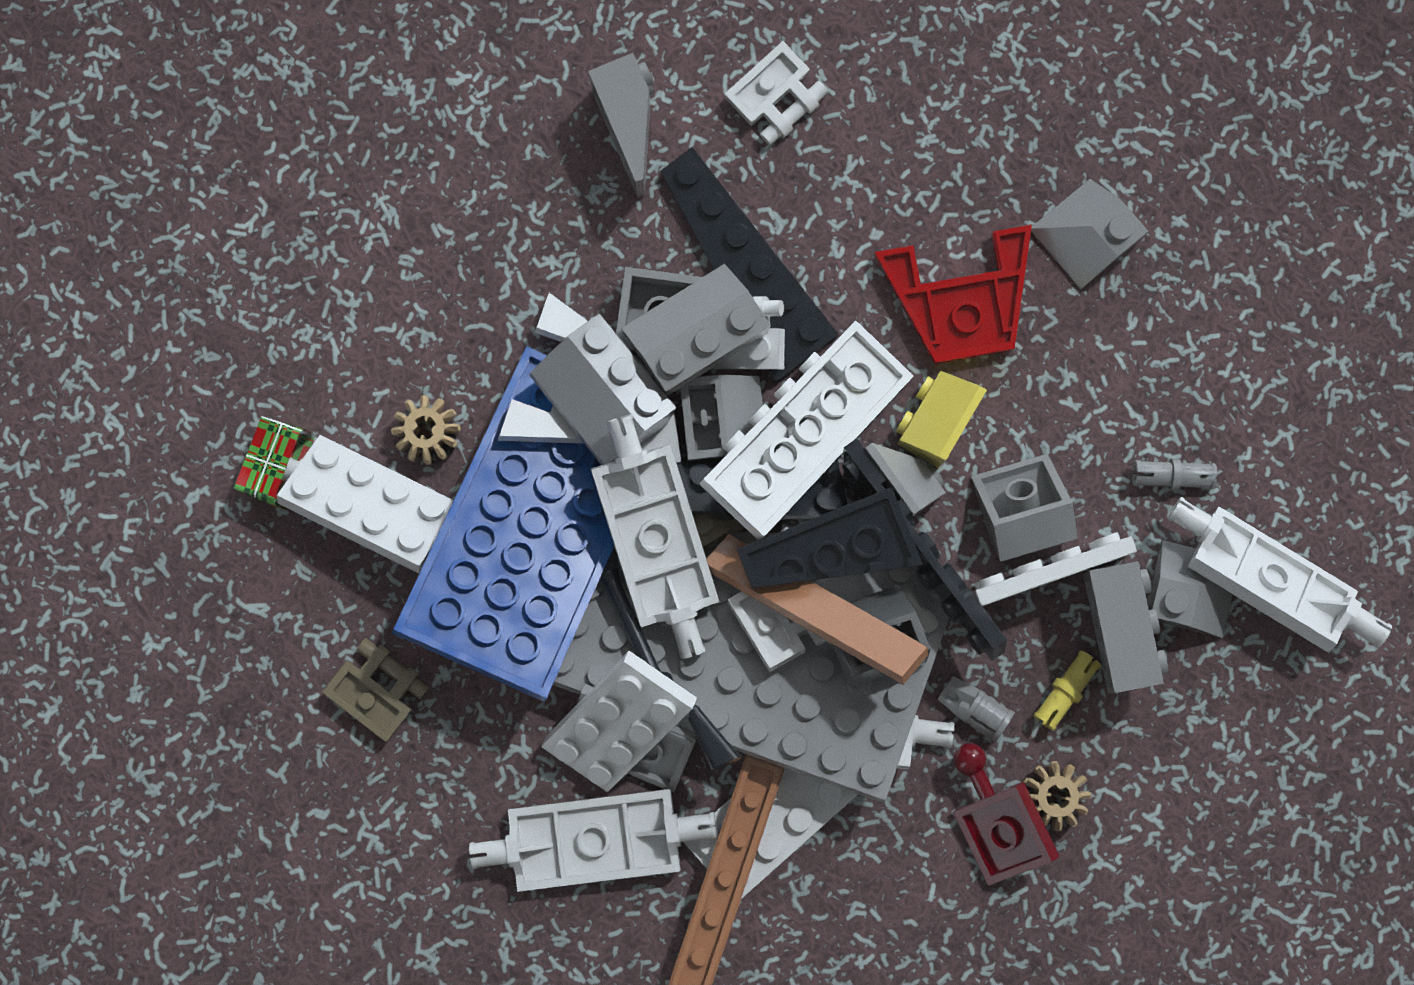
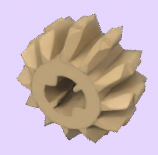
(412, 428)
(1058, 781)

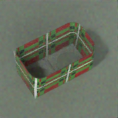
(268, 458)

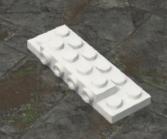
(805, 429)

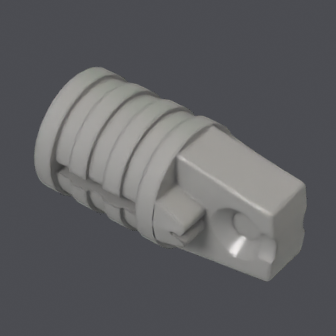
(976, 708)

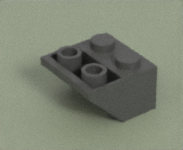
(893, 609)

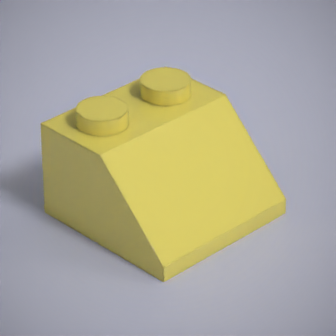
(940, 418)

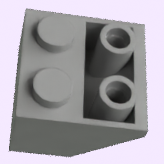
(716, 411)

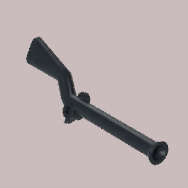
(712, 742)

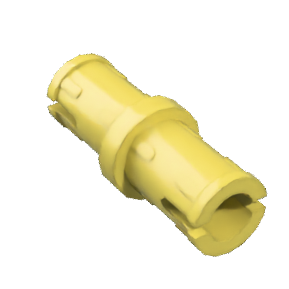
(1067, 690)

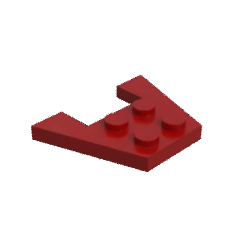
(966, 313)

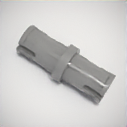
(1174, 474)

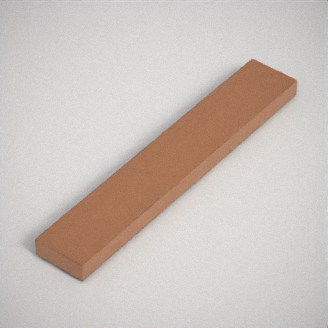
(826, 616)
(727, 873)

